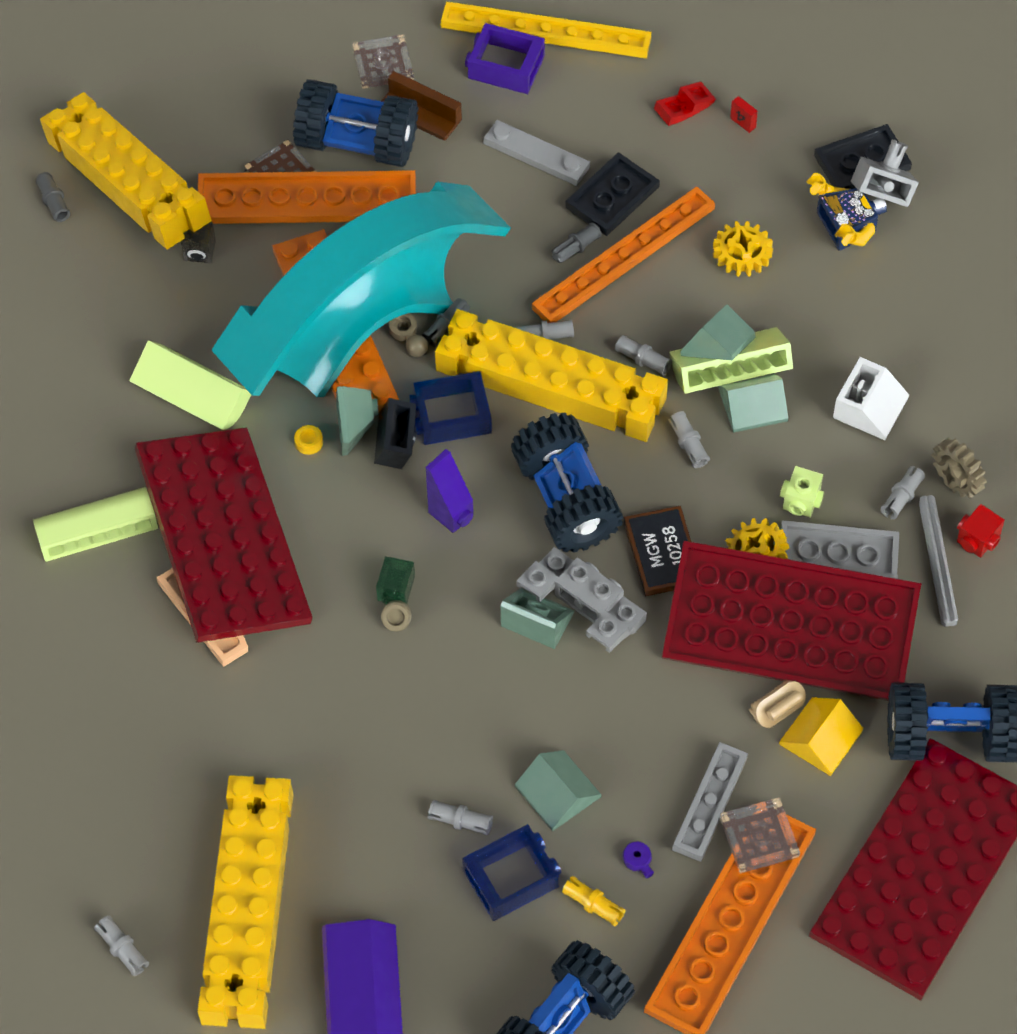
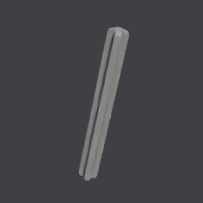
(938, 561)

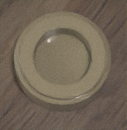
(396, 615)

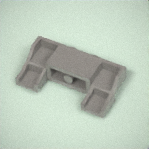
(588, 593)

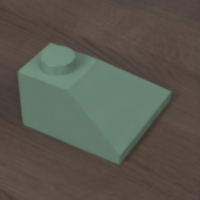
(355, 415)

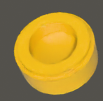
(308, 439)

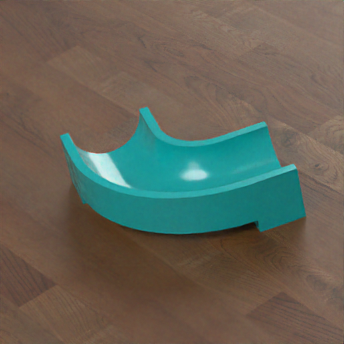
(353, 285)

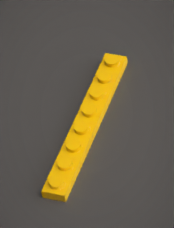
(554, 30)

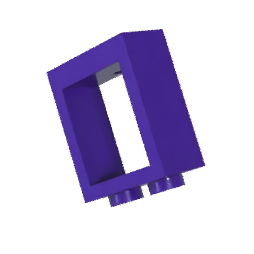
(501, 75)

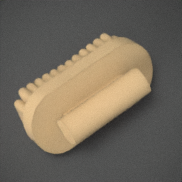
(778, 703)

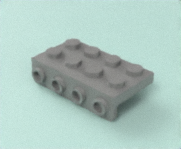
(843, 547)

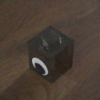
(199, 245)

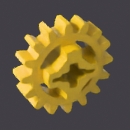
(742, 248)
(759, 539)

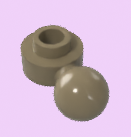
(416, 344)

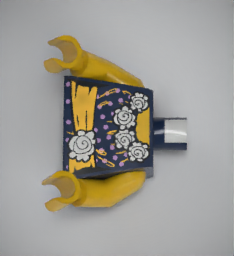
(846, 212)

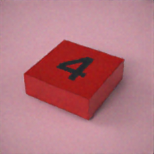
(744, 114)

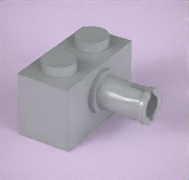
(885, 177)

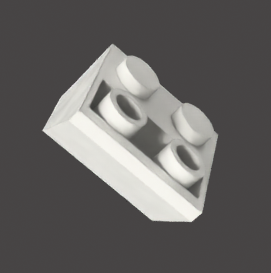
(870, 399)

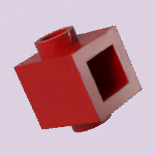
(980, 531)

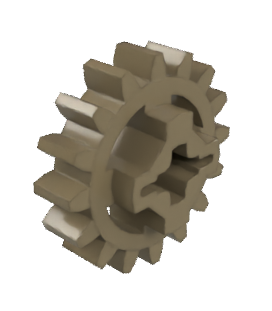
(959, 468)

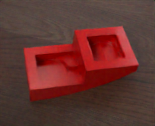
(687, 103)

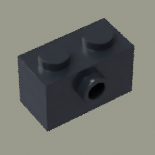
(395, 433)

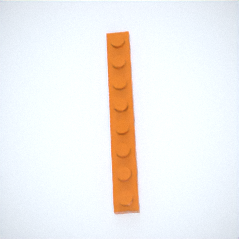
(623, 256)

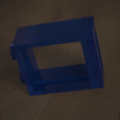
(452, 428)
(487, 855)

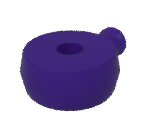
(638, 863)

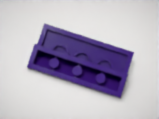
(361, 978)

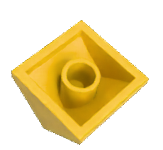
(823, 733)

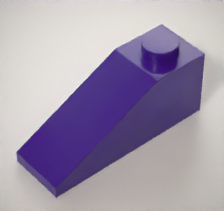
(447, 493)

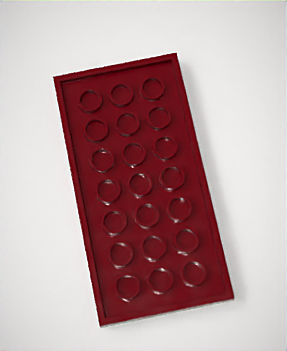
(222, 534)
(791, 620)
(922, 870)

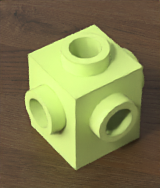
(802, 492)

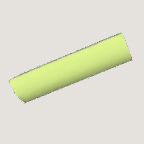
(762, 356)
(190, 385)
(95, 524)

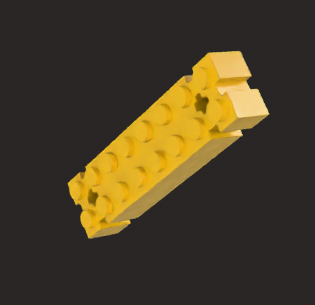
(126, 170)
(552, 375)
(246, 902)

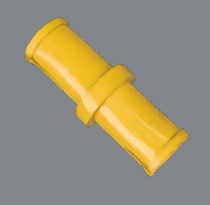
(593, 901)

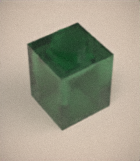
(395, 580)

